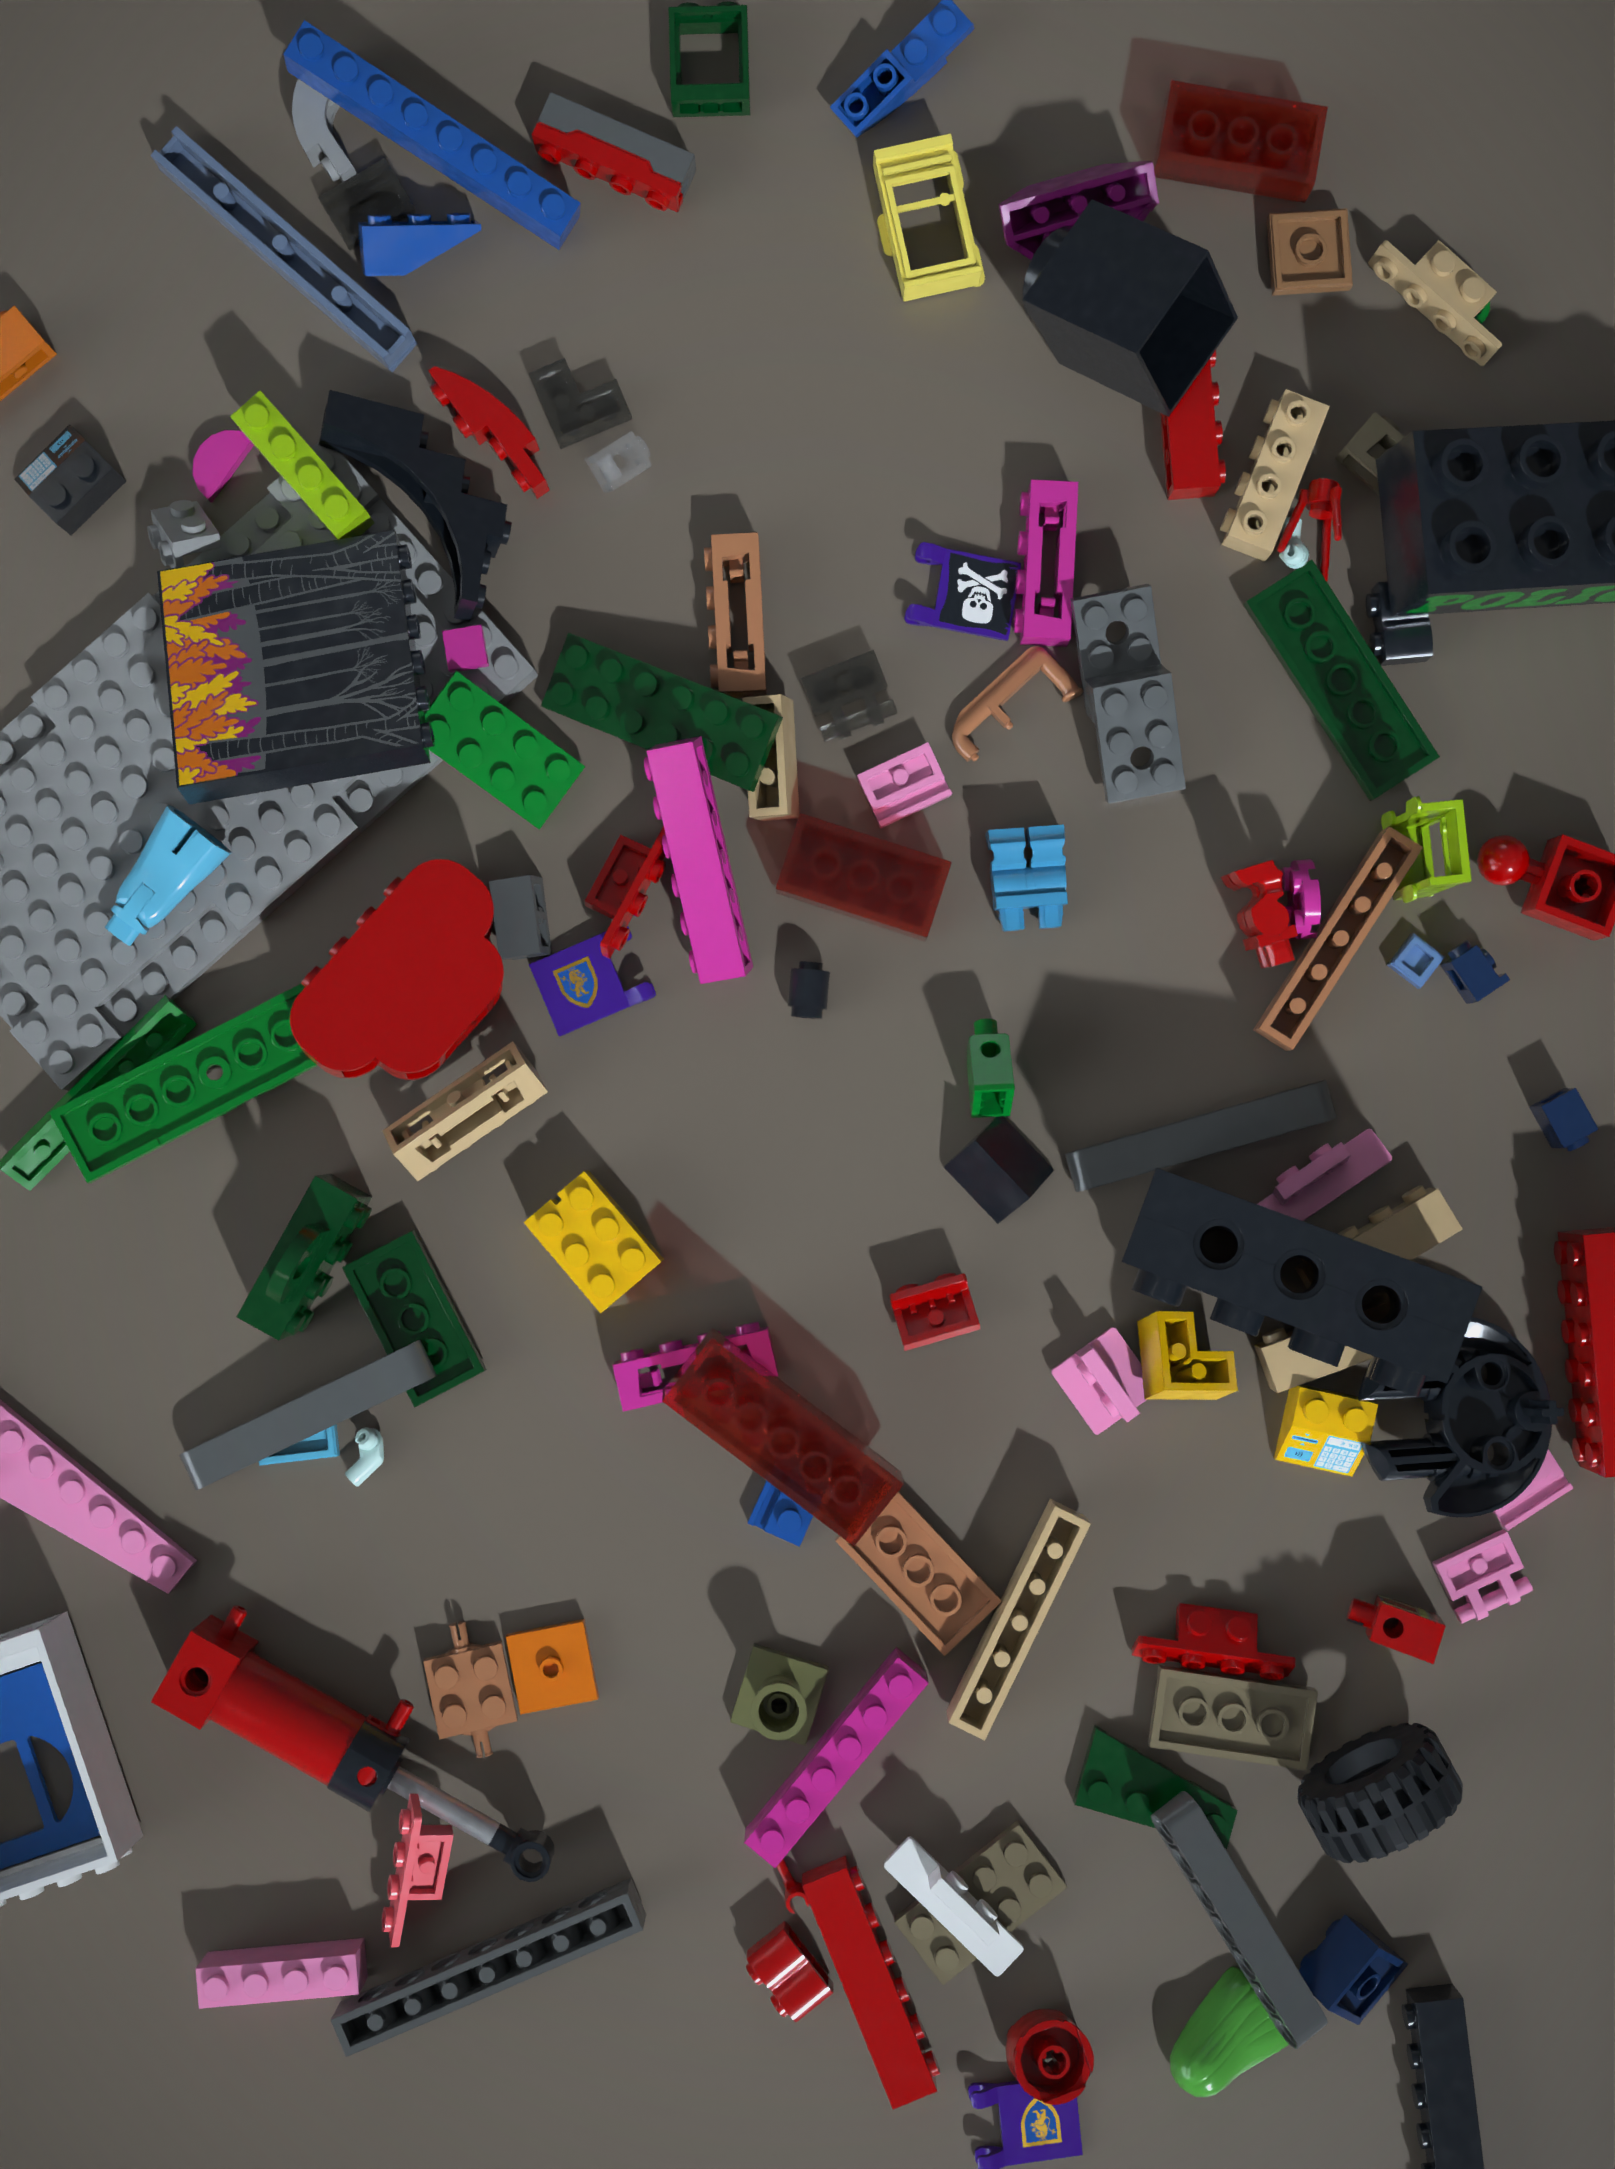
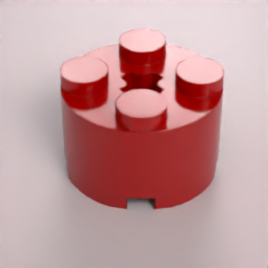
(1071, 2061)

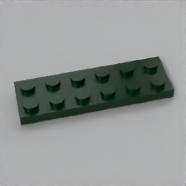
(1341, 680)
(659, 708)

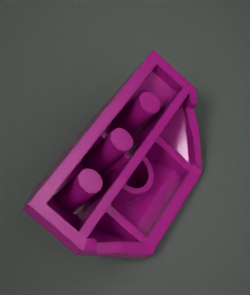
(1060, 201)

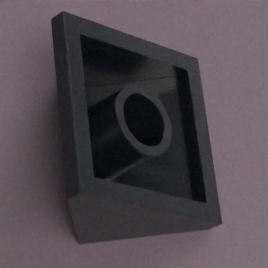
(999, 1169)

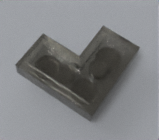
(575, 414)

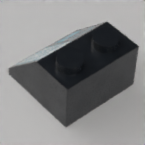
(69, 480)

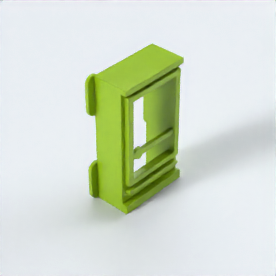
(1415, 825)

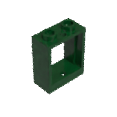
(709, 99)

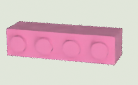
(281, 1973)

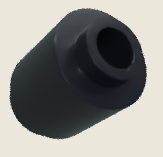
(808, 990)

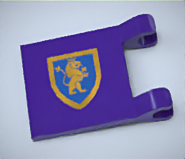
(584, 986)
(1028, 2126)

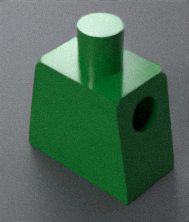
(989, 1071)

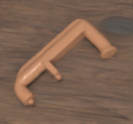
(1002, 689)

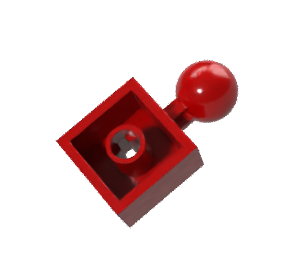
(1552, 879)

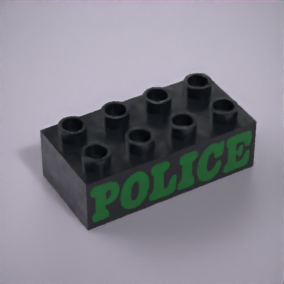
(1499, 518)

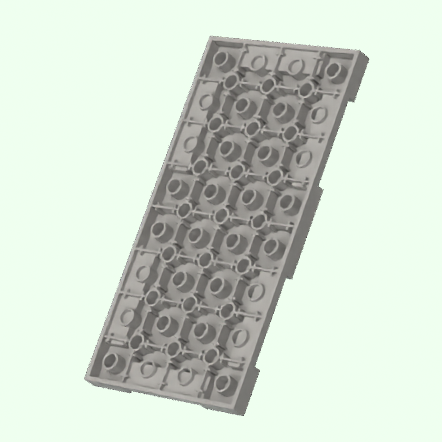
(96, 770)

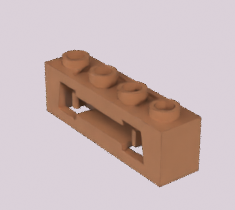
(733, 551)

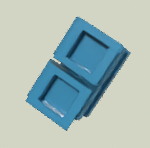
(1024, 887)

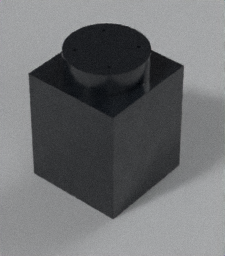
(1128, 305)

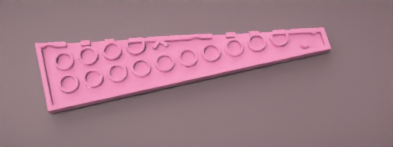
(74, 1502)

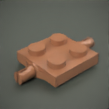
(470, 1689)

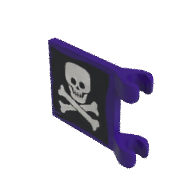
(972, 594)

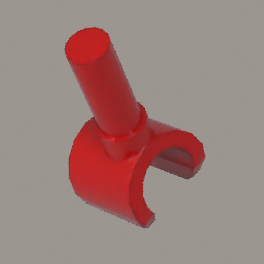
(792, 1887)

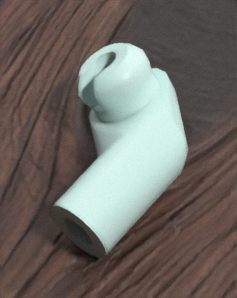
(1296, 552)
(371, 1455)

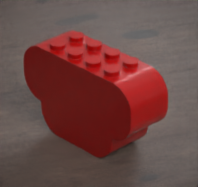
(405, 980)

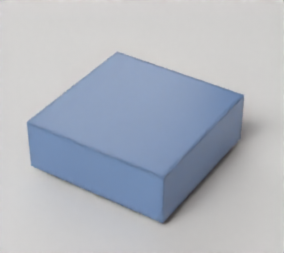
(1415, 960)

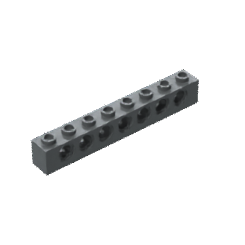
(488, 1967)

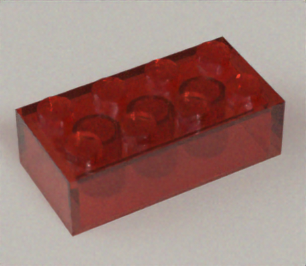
(1239, 141)
(863, 877)

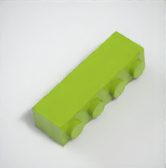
(301, 468)

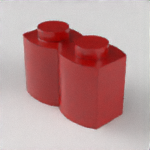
(789, 1972)

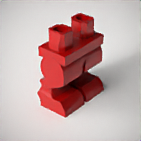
(1263, 916)

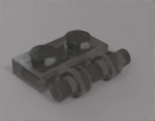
(845, 684)

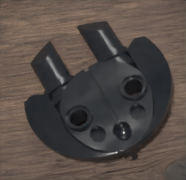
(1467, 1417)

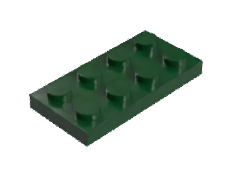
(410, 1305)

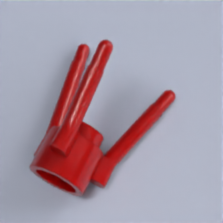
(1323, 504)

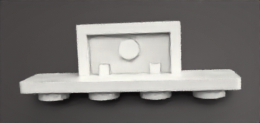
(953, 1906)

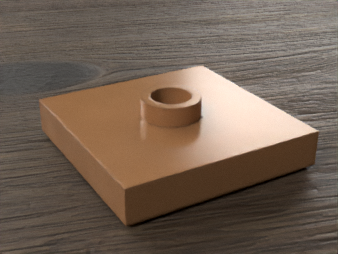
(1309, 251)

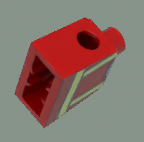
(1415, 1634)

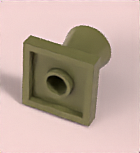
(785, 1676)

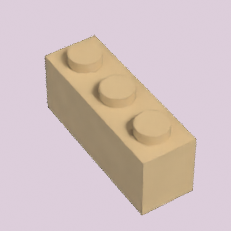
(777, 787)

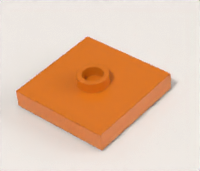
(552, 1666)

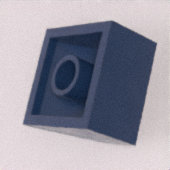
(1350, 1969)

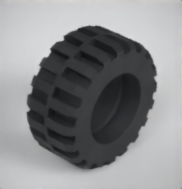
(1380, 1793)

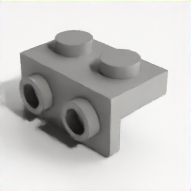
(181, 531)

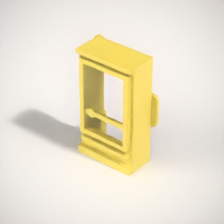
(916, 163)

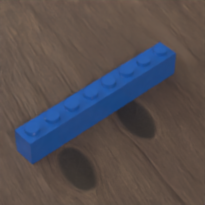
(431, 135)

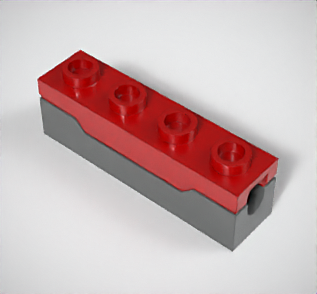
(613, 153)

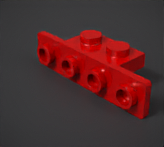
(622, 887)
(1214, 1640)

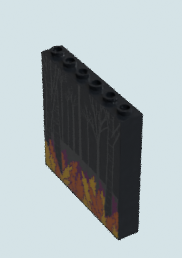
(293, 667)

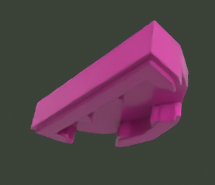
(218, 460)

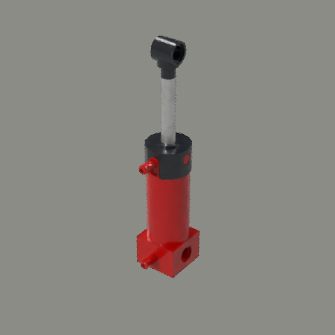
(350, 1753)

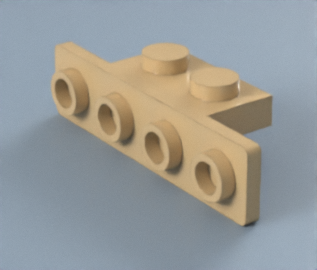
(1444, 293)

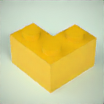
(1174, 1366)

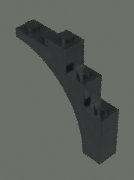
(395, 446)

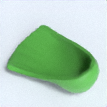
(1223, 2037)

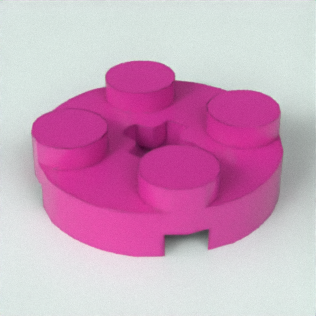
(1305, 892)

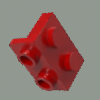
(934, 1310)

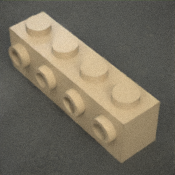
(1275, 474)

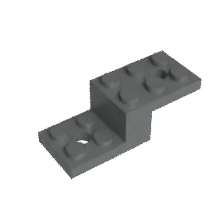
(1128, 693)

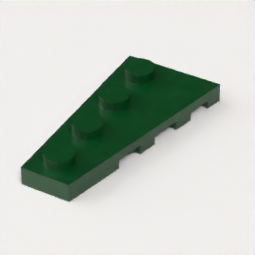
(1133, 1786)

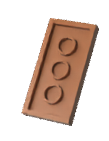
(922, 1574)

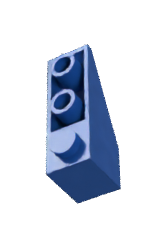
(402, 247)

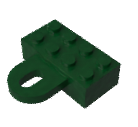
(305, 1256)

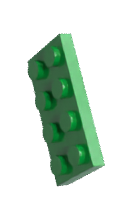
(500, 750)

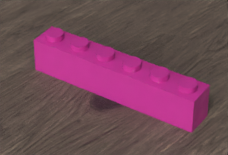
(699, 860)
(835, 1757)

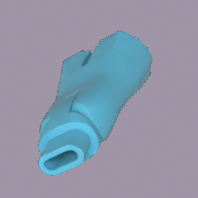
(168, 868)

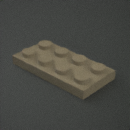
(1232, 1717)
(1007, 1875)

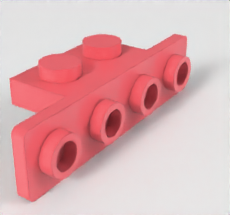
(420, 1866)

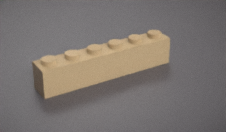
(1017, 1619)

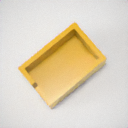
(594, 1241)

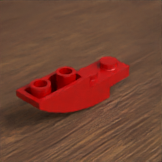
(487, 417)

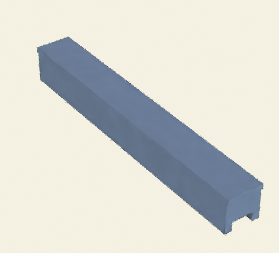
(285, 250)

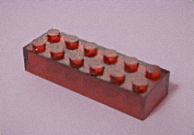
(783, 1437)

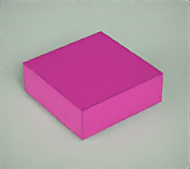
(465, 648)

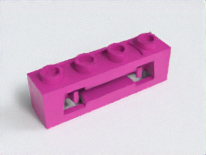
(1047, 498)
(631, 1380)

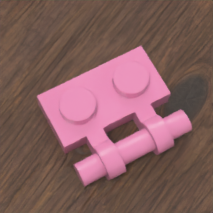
(1477, 1566)

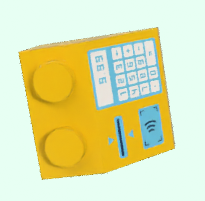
(1324, 1429)

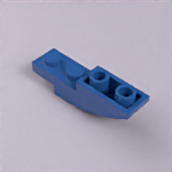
(903, 70)

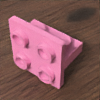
(1103, 1381)

